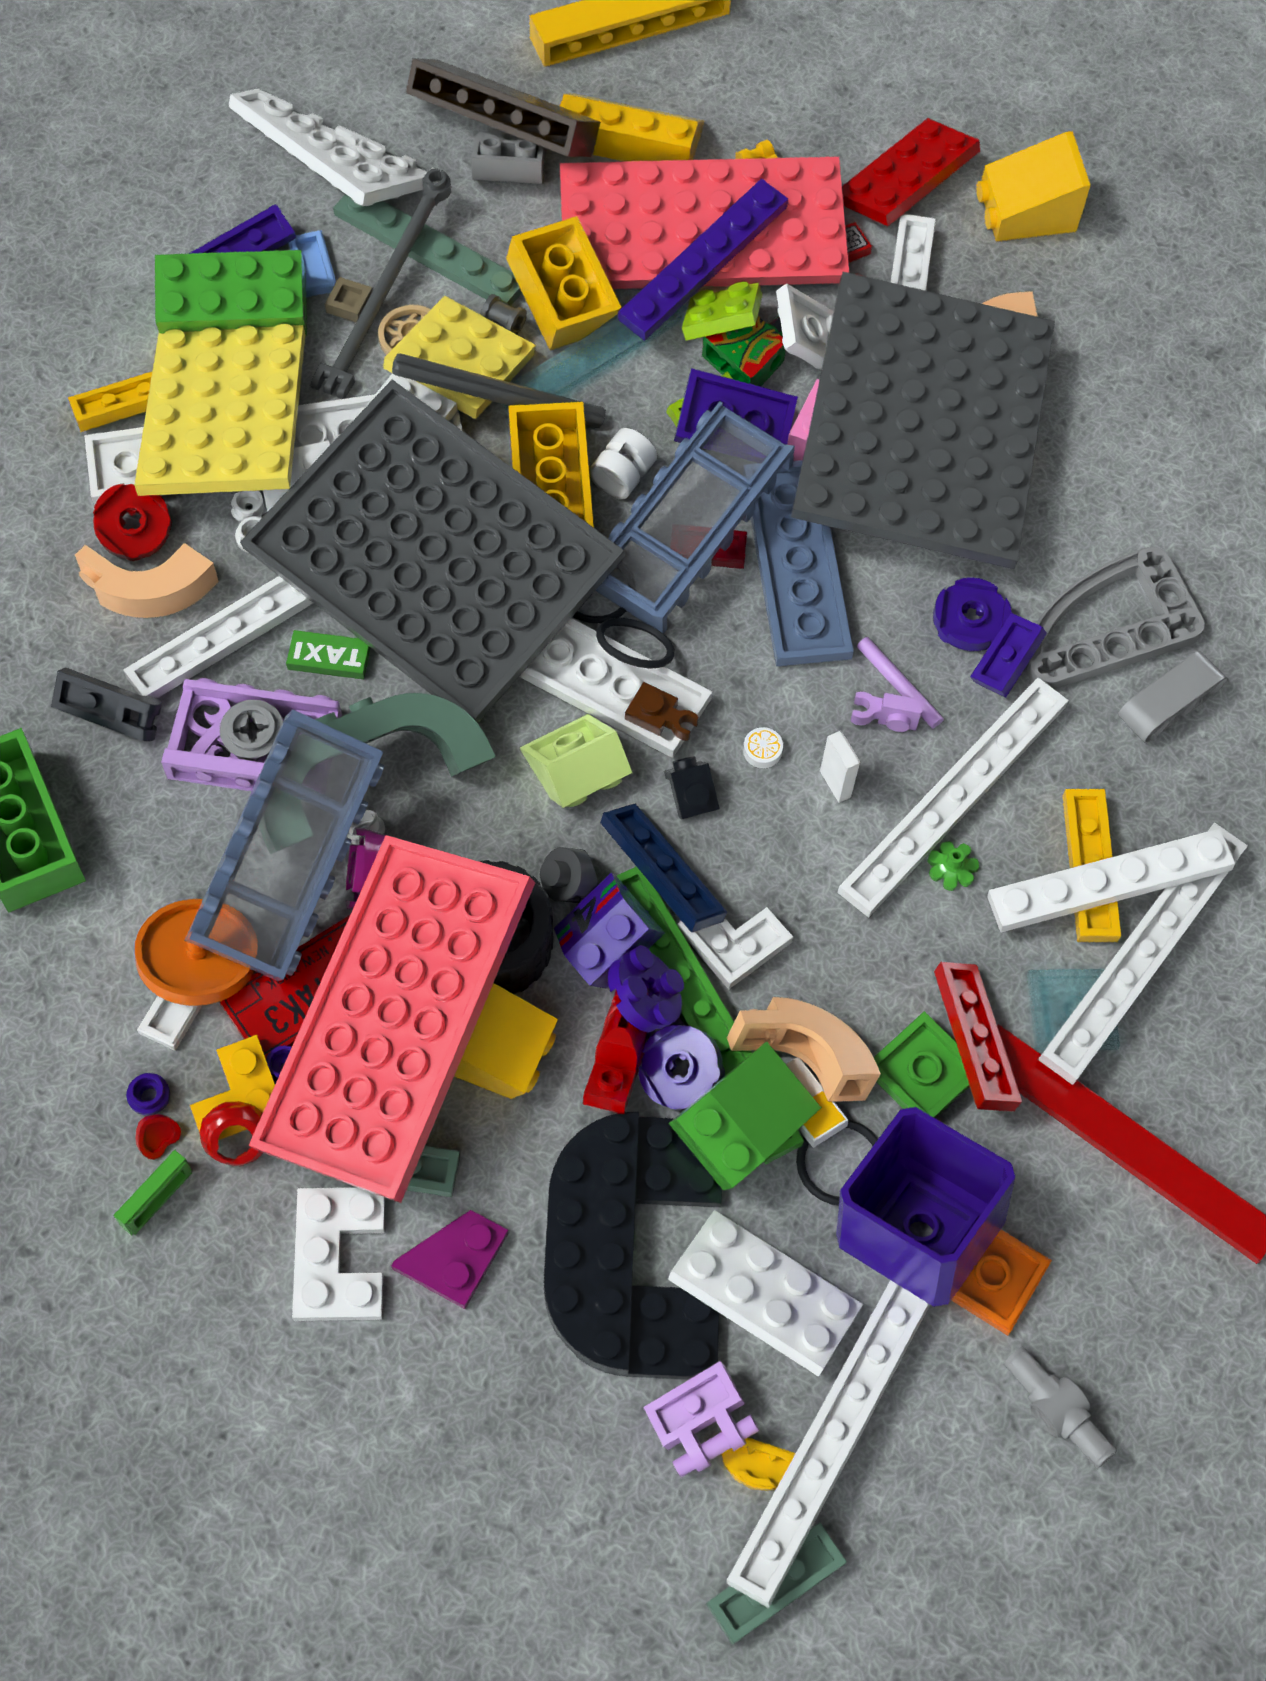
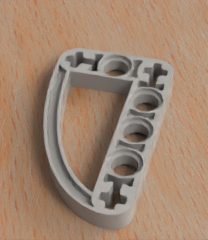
(1167, 619)

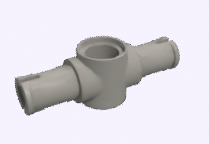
(1060, 1407)

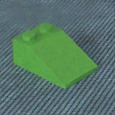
(745, 1116)

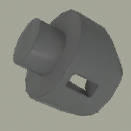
(568, 875)

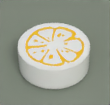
(763, 747)

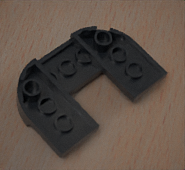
(592, 1244)

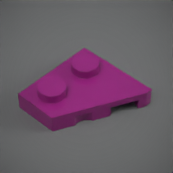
(454, 1257)

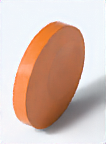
(181, 969)

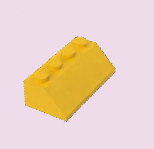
(637, 132)

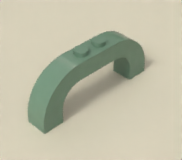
(441, 721)

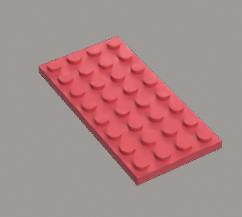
(653, 210)
(392, 1017)

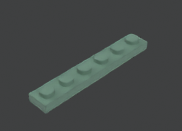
(432, 249)

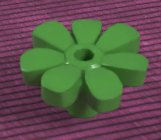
(952, 865)

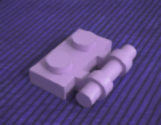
(694, 1407)

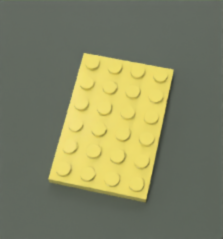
(221, 411)

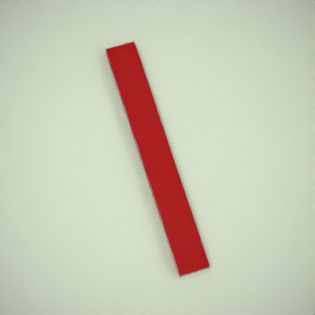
(1138, 1151)

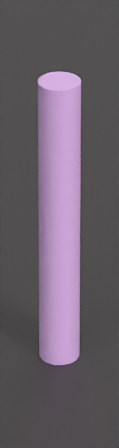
(898, 680)

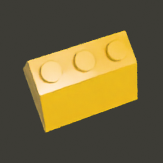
(562, 281)

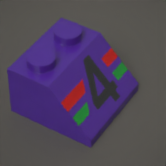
(604, 929)

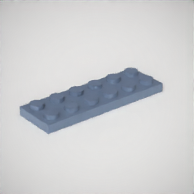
(799, 580)

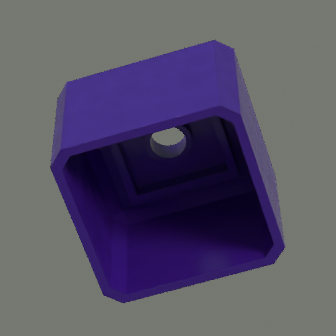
(932, 1177)

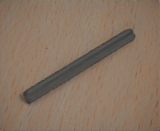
(484, 386)

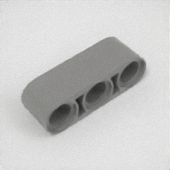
(1171, 695)

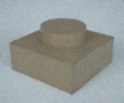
(347, 299)

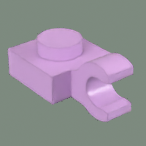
(892, 710)

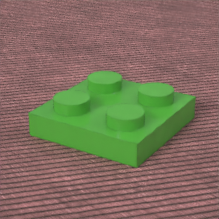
(922, 1067)

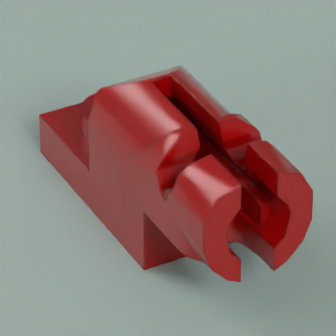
(615, 1063)

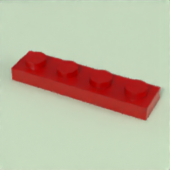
(977, 1037)

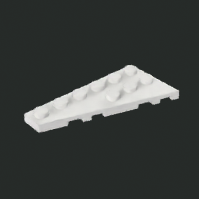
(339, 155)

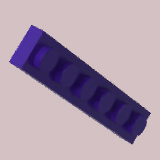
(702, 259)

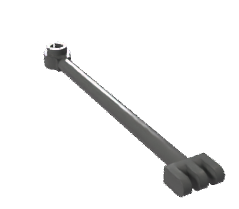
(338, 374)

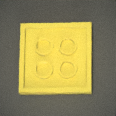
(465, 341)

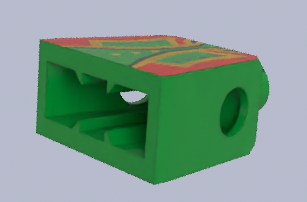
(748, 352)

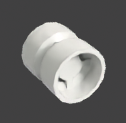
(623, 463)

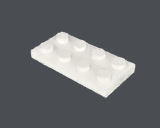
(765, 1292)

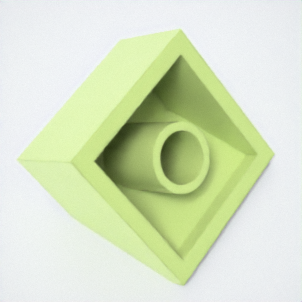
(577, 760)

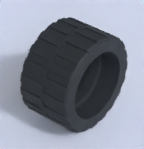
(528, 961)

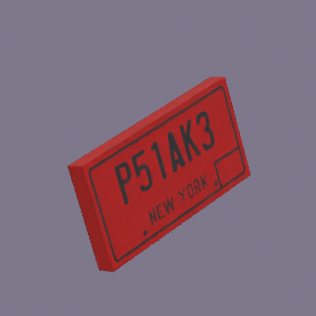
(278, 1008)

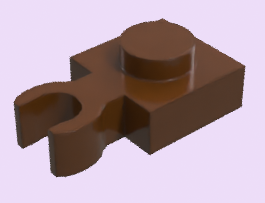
(657, 709)

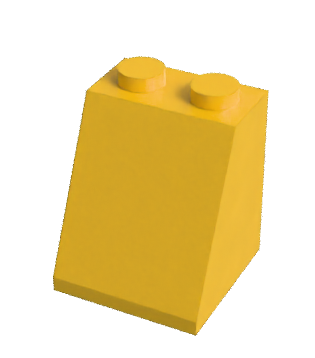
(1035, 190)
(507, 1045)

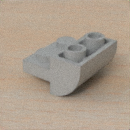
(507, 159)

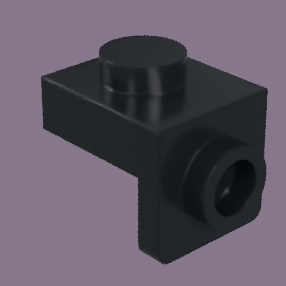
(692, 787)

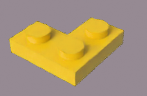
(247, 1078)

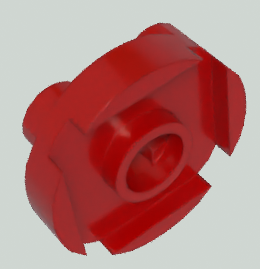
(131, 543)

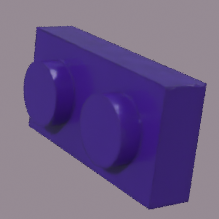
(1008, 655)

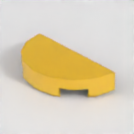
(757, 1464)

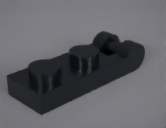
(105, 704)

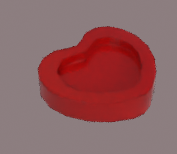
(155, 1134)

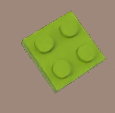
(722, 310)

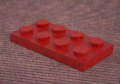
(908, 171)

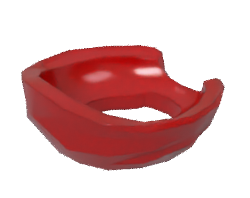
(222, 1117)

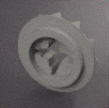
(237, 721)

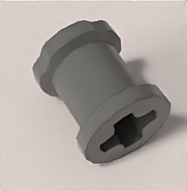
(504, 314)

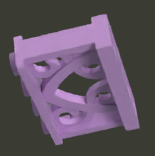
(201, 762)

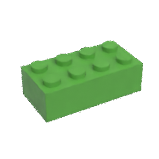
(230, 290)
(33, 841)

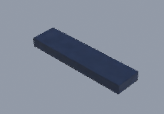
(663, 867)

